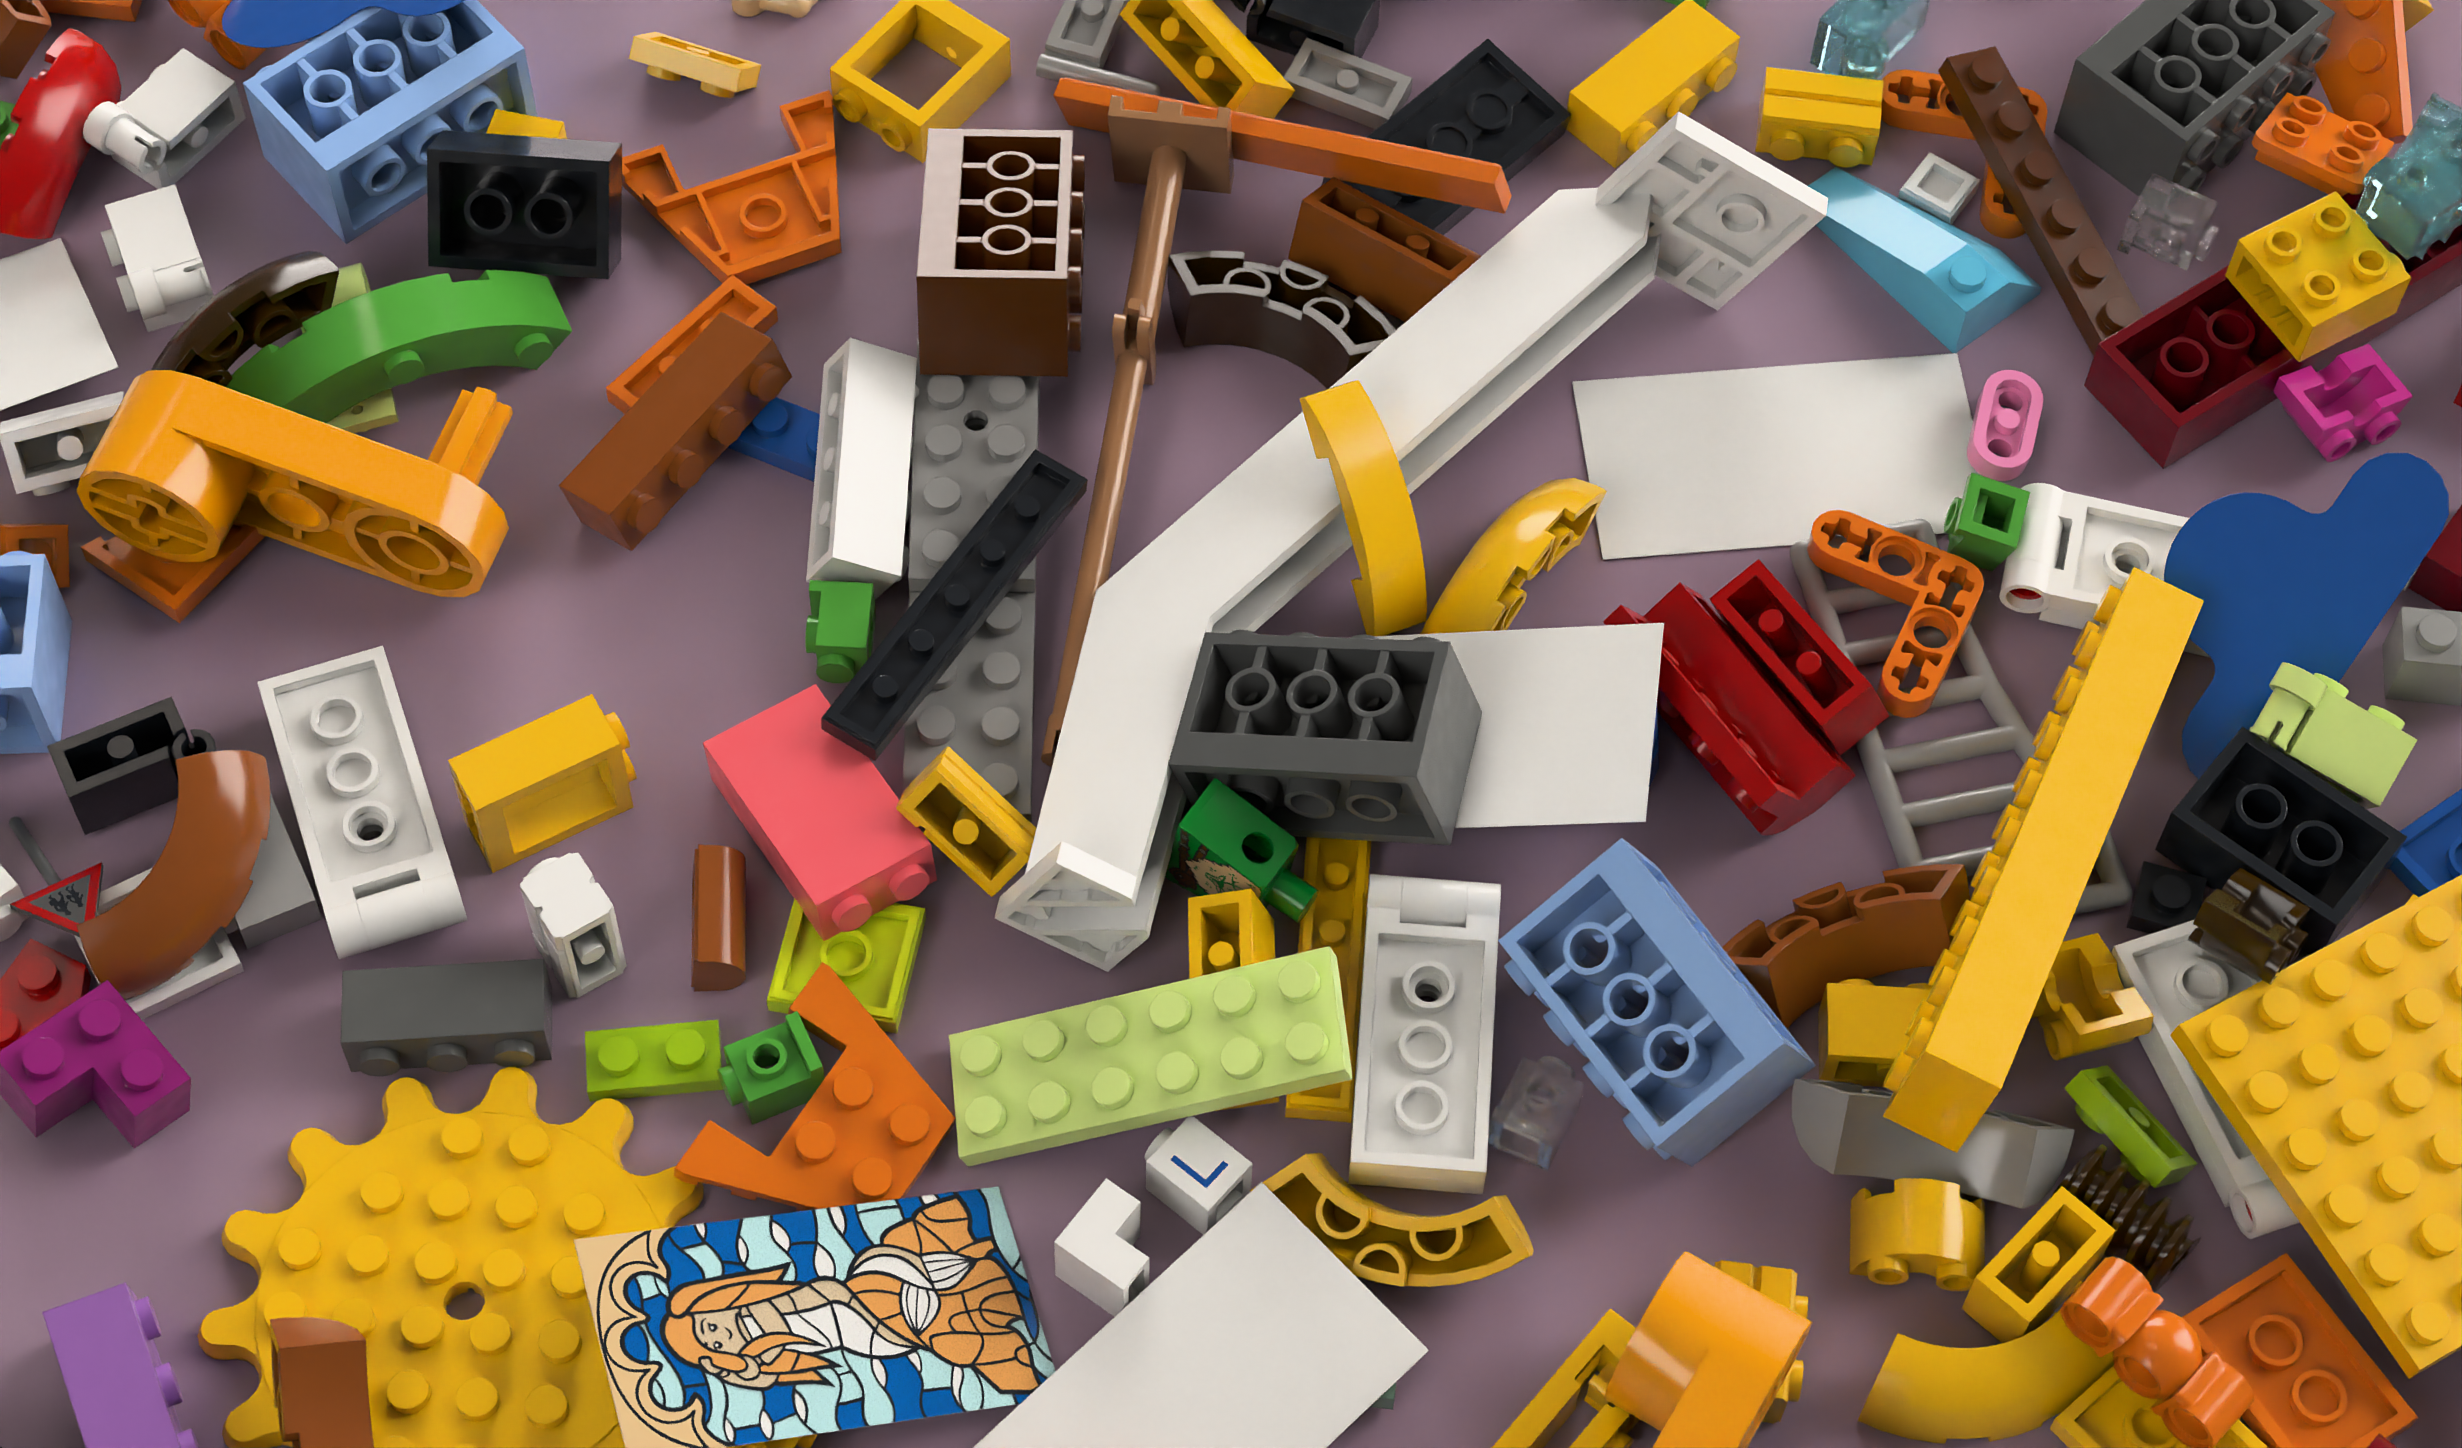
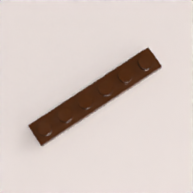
(2040, 194)

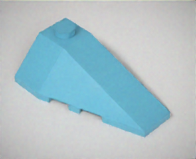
(1927, 265)

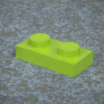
(653, 1060)
(2114, 1110)

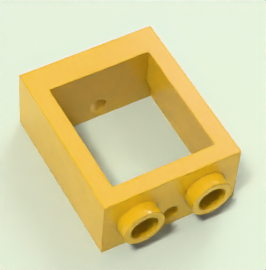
(949, 32)
(544, 781)

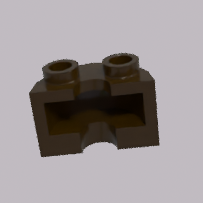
(2251, 926)

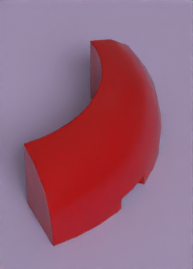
(49, 142)

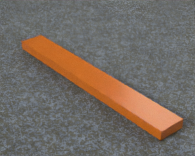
(1314, 149)

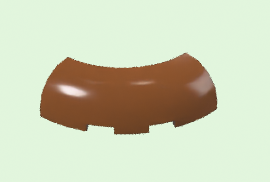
(194, 882)
(1850, 935)
(320, 1383)

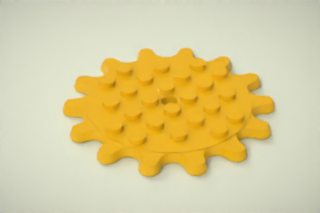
(424, 1217)

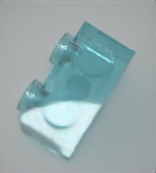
(2418, 193)

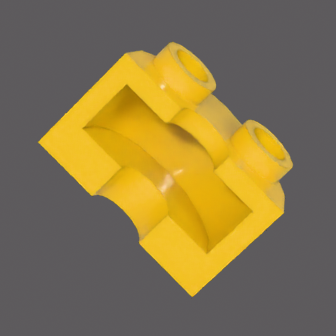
(2086, 1003)
(1917, 1231)

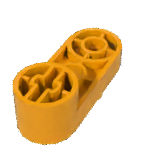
(201, 457)
(1706, 1358)

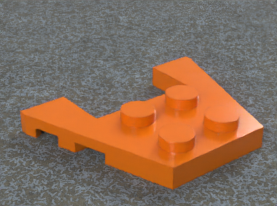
(757, 217)
(858, 1134)

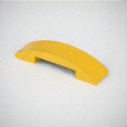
(1374, 504)

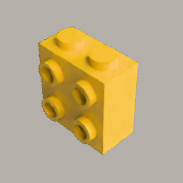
(2317, 276)

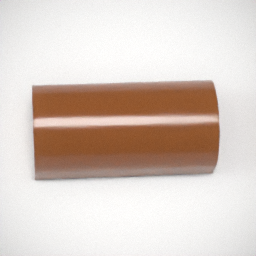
(718, 918)

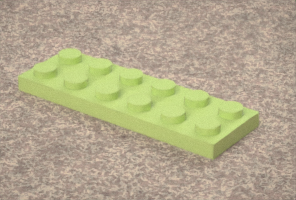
(1149, 1056)

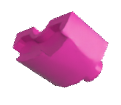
(2344, 401)

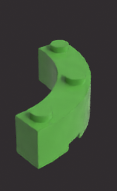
(406, 335)

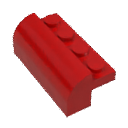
(1737, 716)

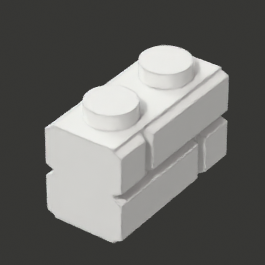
(573, 924)

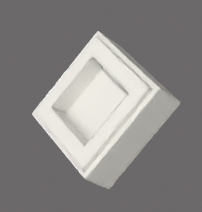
(1939, 188)

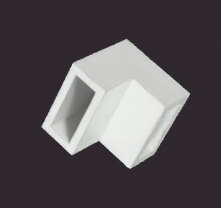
(1098, 1250)

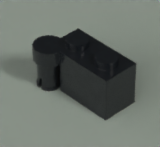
(1336, 23)
(126, 764)

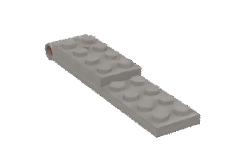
(965, 451)

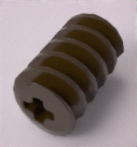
(2138, 1227)

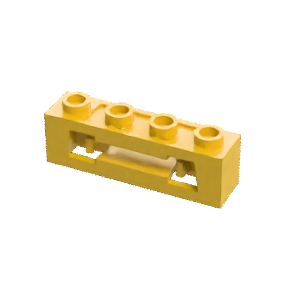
(1559, 1396)

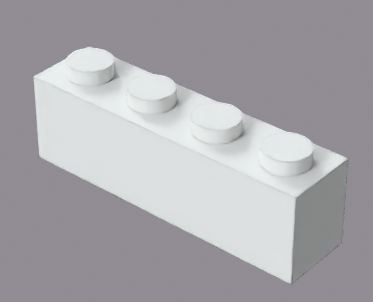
(863, 467)

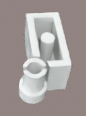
(168, 120)
(159, 256)

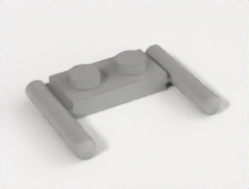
(1082, 44)

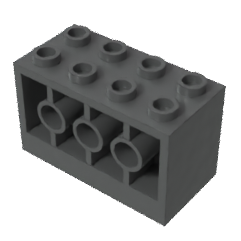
(2188, 84)
(1332, 733)

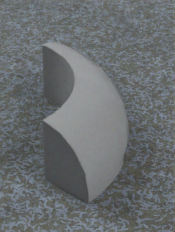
(2002, 1159)

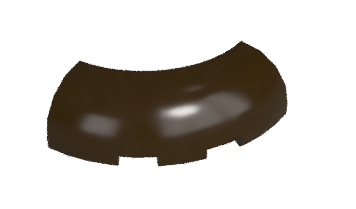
(1272, 310)
(251, 312)

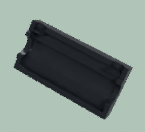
(1474, 111)

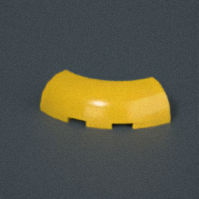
(1513, 549)
(1395, 1244)
(1981, 1391)

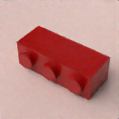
(1800, 657)

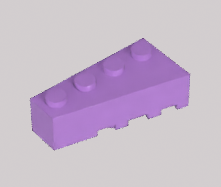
(116, 1373)

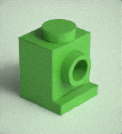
(1986, 521)
(840, 628)
(777, 1088)

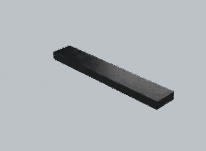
(953, 605)

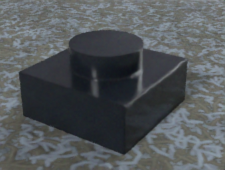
(2164, 898)

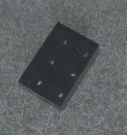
(524, 204)
(2286, 829)

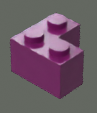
(96, 1054)

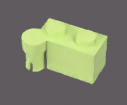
(2332, 736)

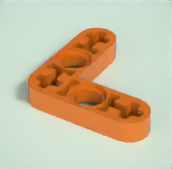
(1917, 117)
(1921, 589)

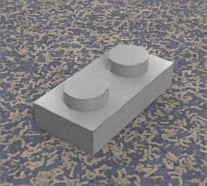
(1347, 84)

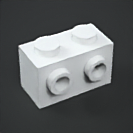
(55, 444)

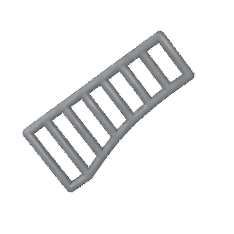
(1981, 684)

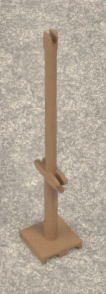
(1167, 156)

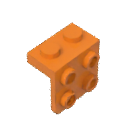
(2319, 146)

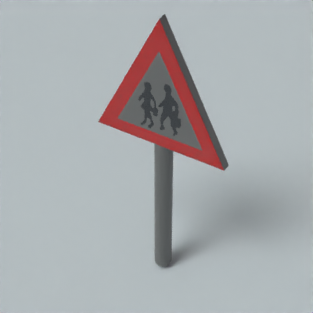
(63, 901)

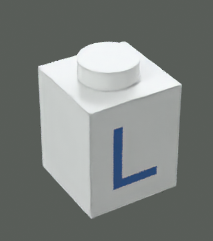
(1196, 1173)

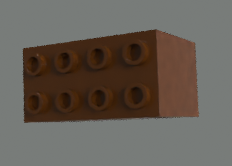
(1000, 253)

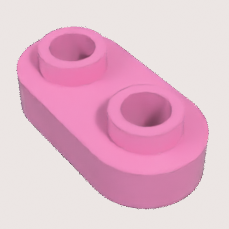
(2005, 430)

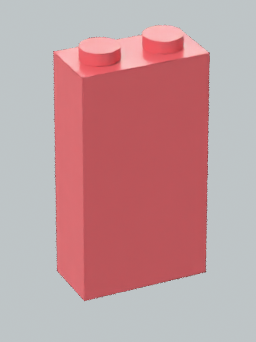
(820, 814)

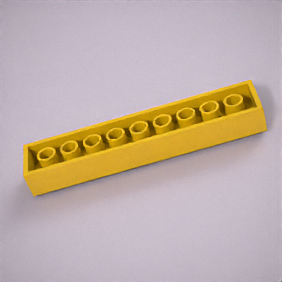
(2041, 861)

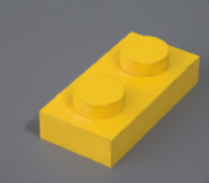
(672, 58)

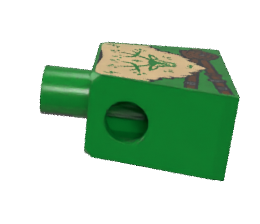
(1235, 847)

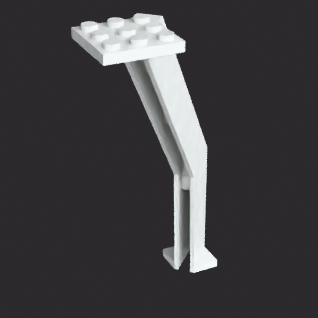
(1112, 806)

